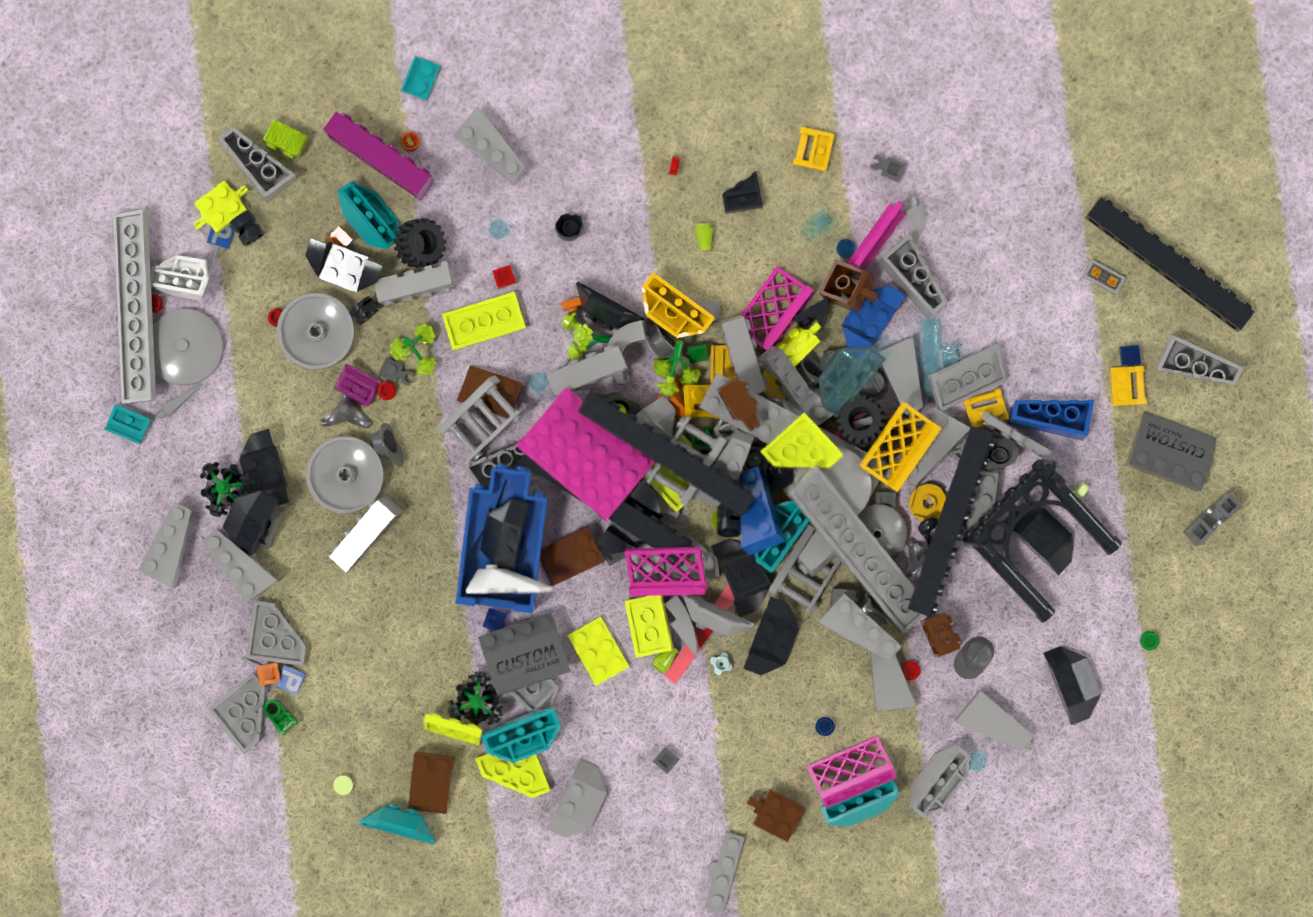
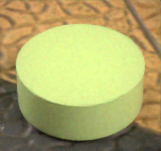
(1081, 490)
(343, 785)

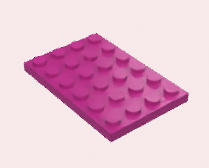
(584, 455)

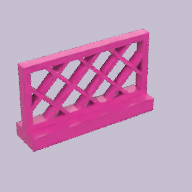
(877, 236)
(787, 319)
(670, 585)
(844, 790)

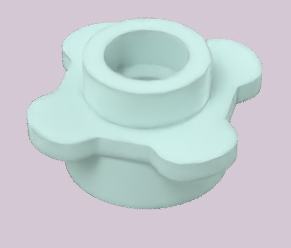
(726, 665)

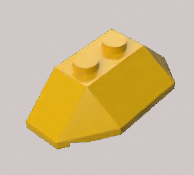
(673, 309)

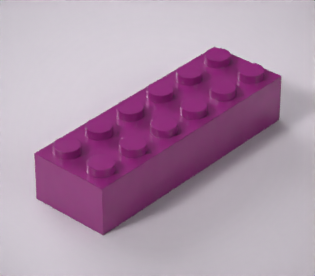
(379, 156)

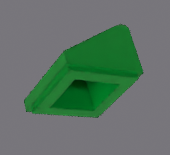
(697, 353)

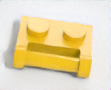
(819, 152)
(1121, 386)
(693, 396)
(997, 409)

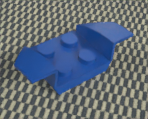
(865, 327)

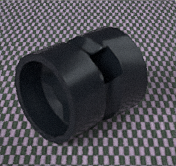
(246, 227)
(728, 522)

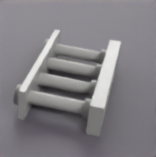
(464, 413)
(715, 444)
(789, 569)

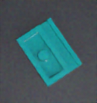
(420, 78)
(127, 424)

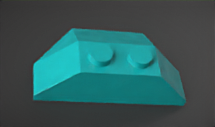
(368, 215)
(793, 524)
(522, 735)
(861, 806)
(400, 822)

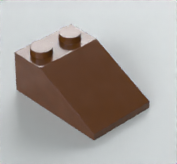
(507, 387)
(570, 556)
(430, 782)

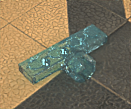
(933, 355)

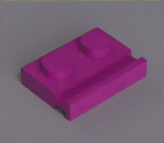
(356, 385)

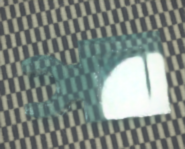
(819, 224)

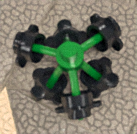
(213, 491)
(467, 693)

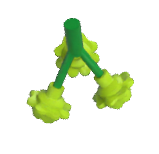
(582, 336)
(400, 348)
(664, 369)

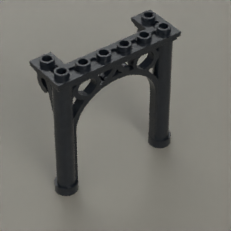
(982, 542)

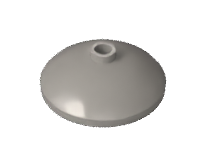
(889, 523)

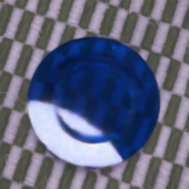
(824, 726)

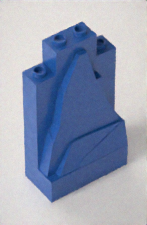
(504, 485)

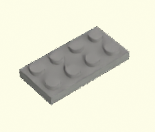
(967, 378)

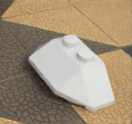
(181, 277)

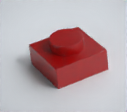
(504, 277)

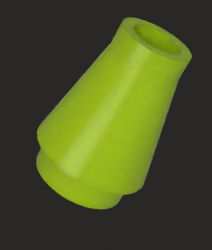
(704, 235)
(664, 660)

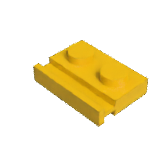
(721, 362)

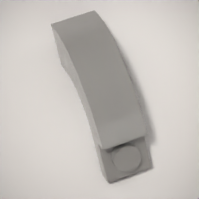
(625, 339)

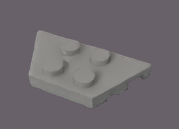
(537, 696)

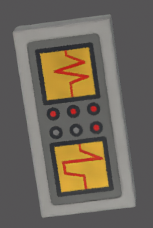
(1103, 277)

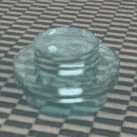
(498, 229)
(537, 382)
(976, 762)

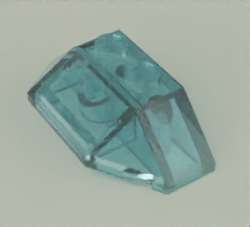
(847, 376)

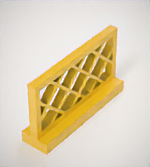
(913, 452)

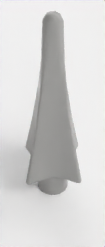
(171, 406)

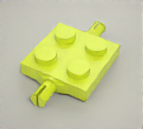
(220, 206)
(799, 343)

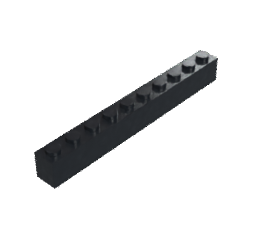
(1169, 264)
(665, 453)
(630, 519)
(951, 520)

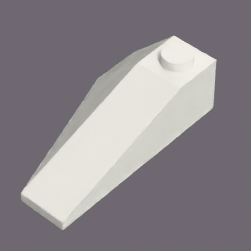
(503, 581)

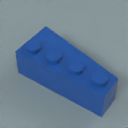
(1054, 416)
(760, 522)

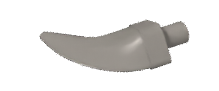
(917, 217)

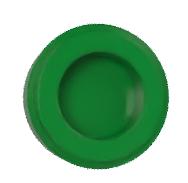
(1149, 640)

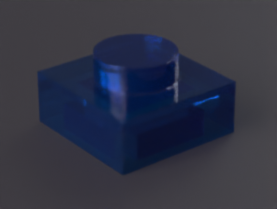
(1129, 355)
(494, 620)

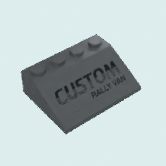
(1171, 452)
(524, 654)

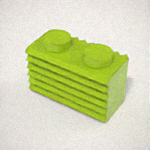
(285, 139)

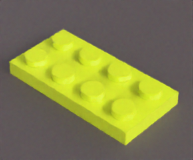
(483, 321)

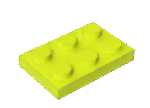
(649, 625)
(598, 651)
(452, 728)

